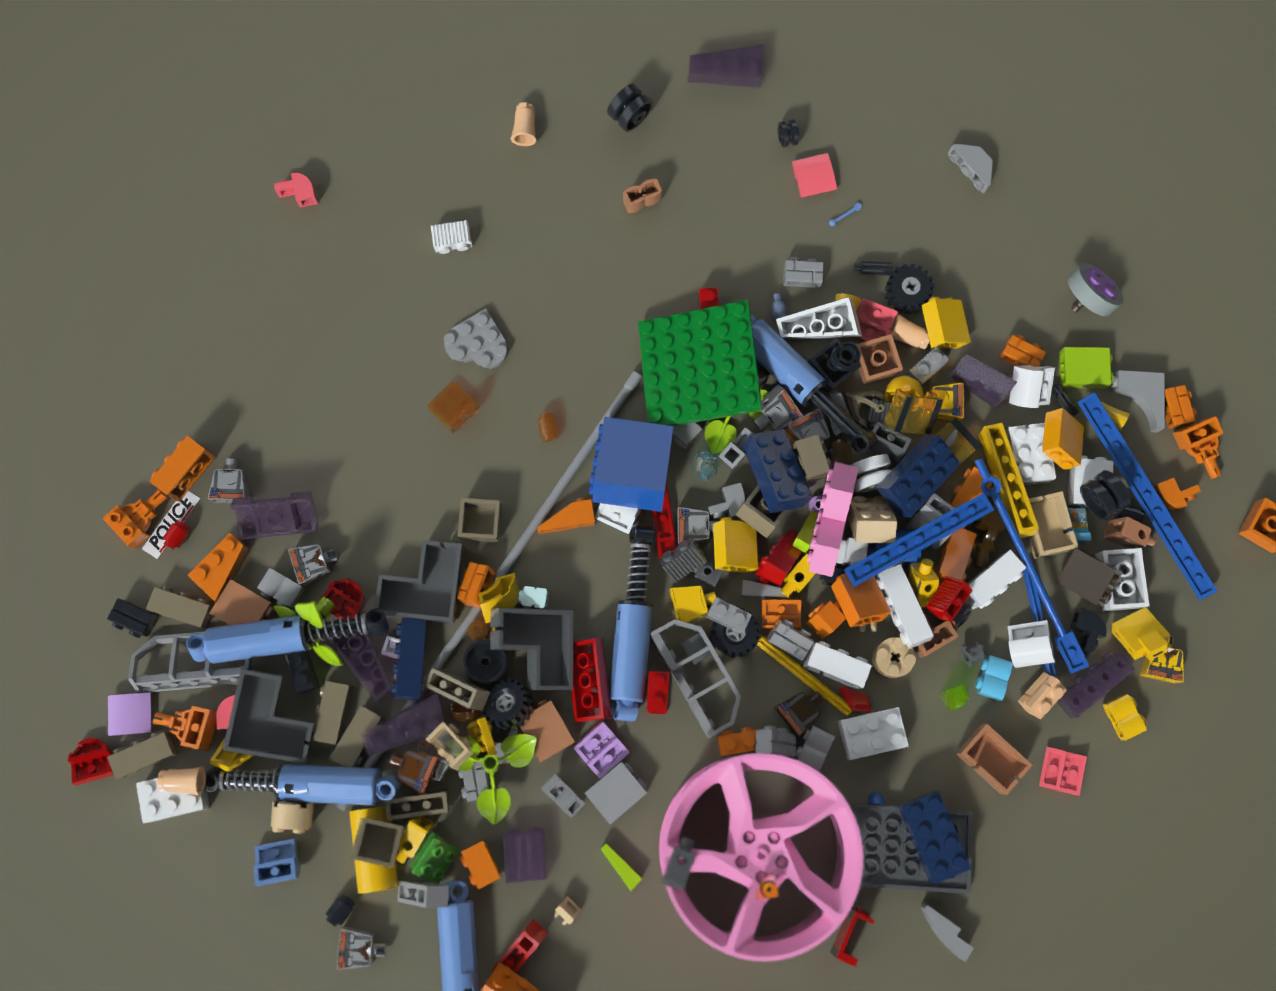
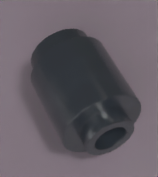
(1132, 512)
(340, 910)

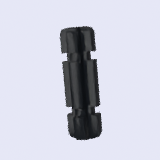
(1064, 399)

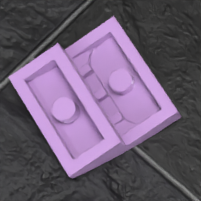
(129, 714)
(600, 749)

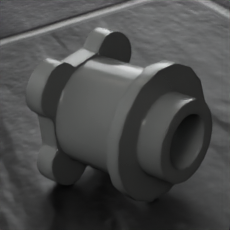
(972, 653)

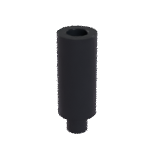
(874, 268)

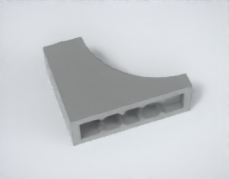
(1147, 391)

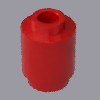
(176, 535)

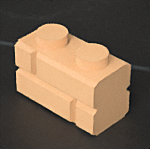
(1042, 695)

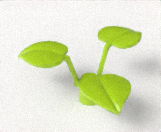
(719, 434)
(314, 614)
(519, 751)

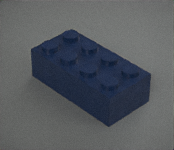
(777, 471)
(918, 475)
(934, 837)

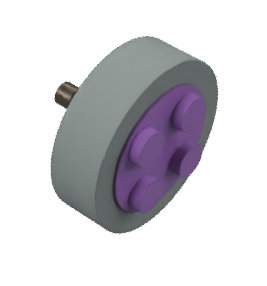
(1094, 290)

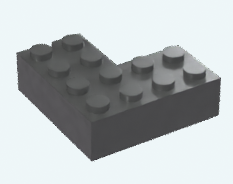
(432, 593)
(547, 639)
(256, 729)

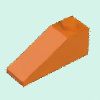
(573, 516)

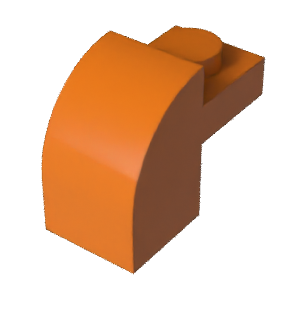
(1172, 496)

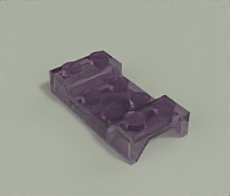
(275, 515)

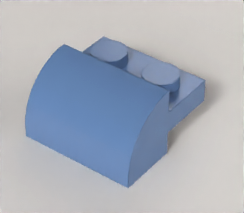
(276, 862)

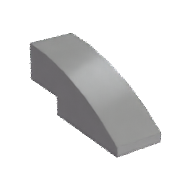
(947, 933)

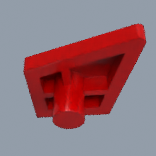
(856, 701)

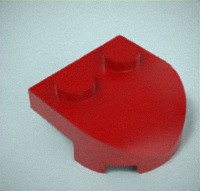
(346, 596)
(90, 761)

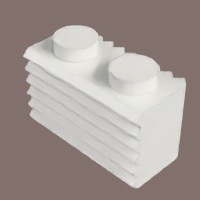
(451, 236)

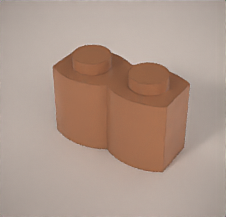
(646, 194)

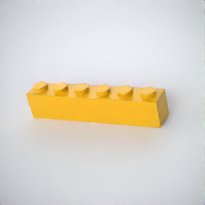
(1004, 467)

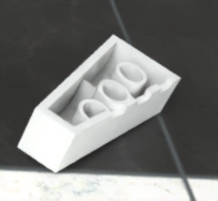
(825, 321)
(904, 607)

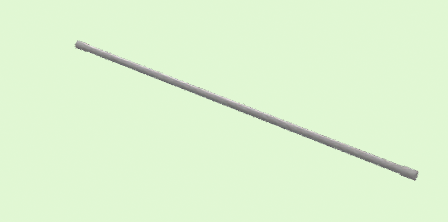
(629, 386)

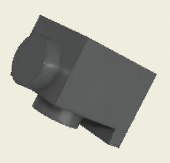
(711, 579)

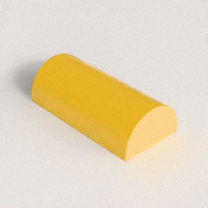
(372, 876)

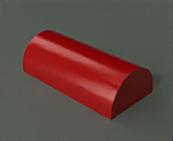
(590, 681)

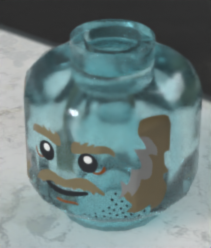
(704, 465)

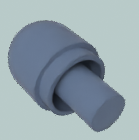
(778, 307)

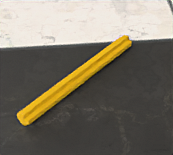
(804, 675)

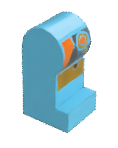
(1079, 522)

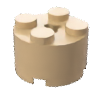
(893, 669)
(292, 816)

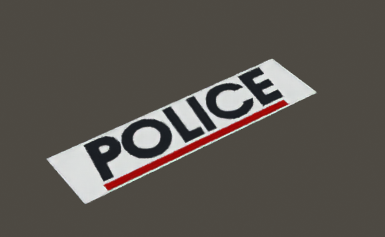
(178, 511)

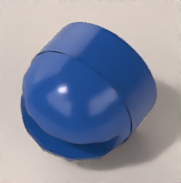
(875, 799)

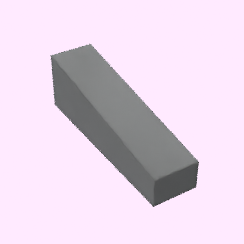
(755, 589)

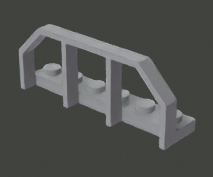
(184, 679)
(688, 690)

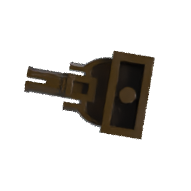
(989, 526)

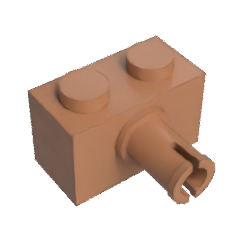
(942, 634)

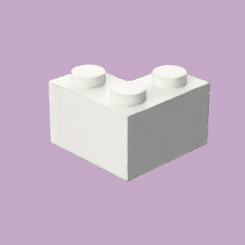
(851, 552)

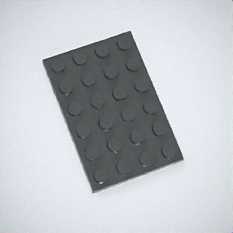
(890, 854)

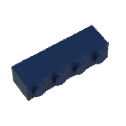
(409, 660)

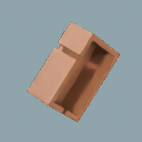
(994, 759)

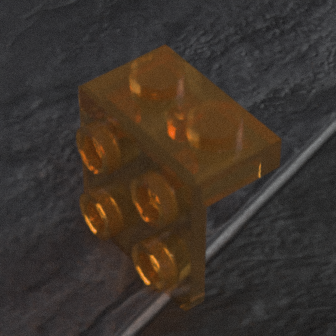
(453, 407)

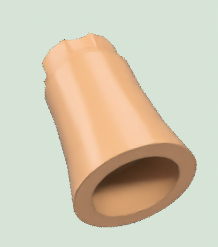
(524, 125)
(909, 333)
(182, 780)

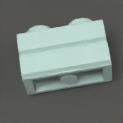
(533, 598)

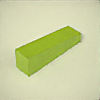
(805, 535)
(627, 874)

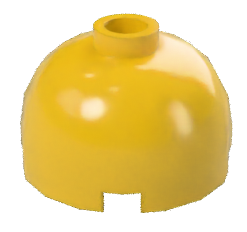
(906, 384)

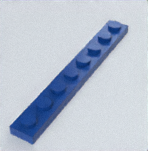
(918, 540)

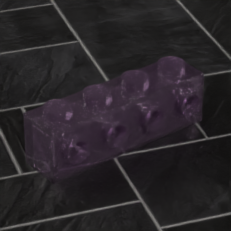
(1095, 684)

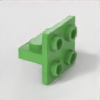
(434, 859)

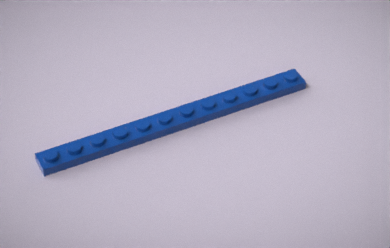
(1147, 496)

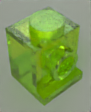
(955, 697)

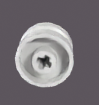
(871, 472)

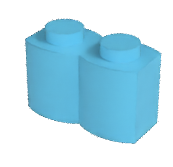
(994, 677)

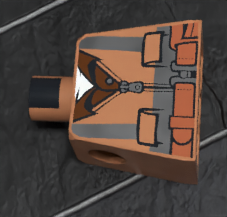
(1129, 533)

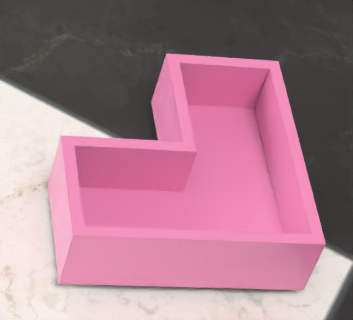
(832, 519)

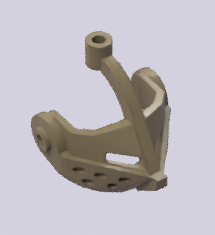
(854, 400)

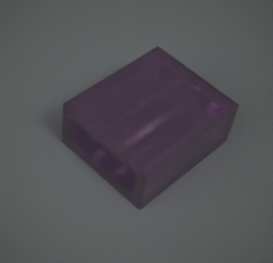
(525, 854)

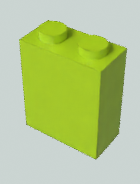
(1085, 368)

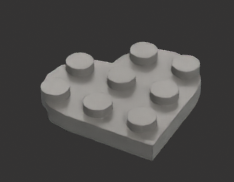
(477, 341)

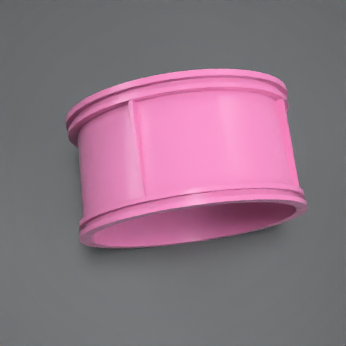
(765, 849)

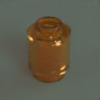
(548, 427)
(484, 631)

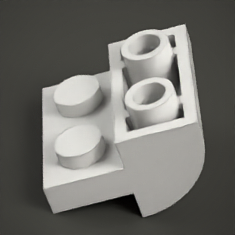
(1032, 386)
(617, 516)
(1030, 644)

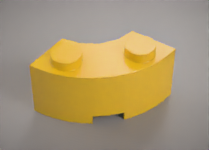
(502, 594)

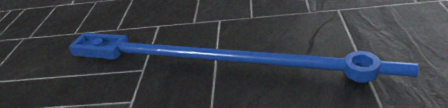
(1065, 640)

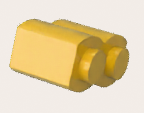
(1125, 717)

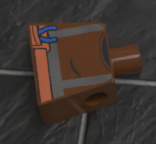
(416, 769)

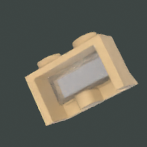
(450, 745)

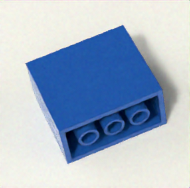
(631, 464)

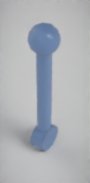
(857, 207)

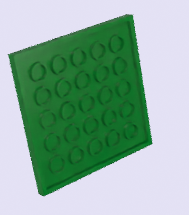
(700, 365)

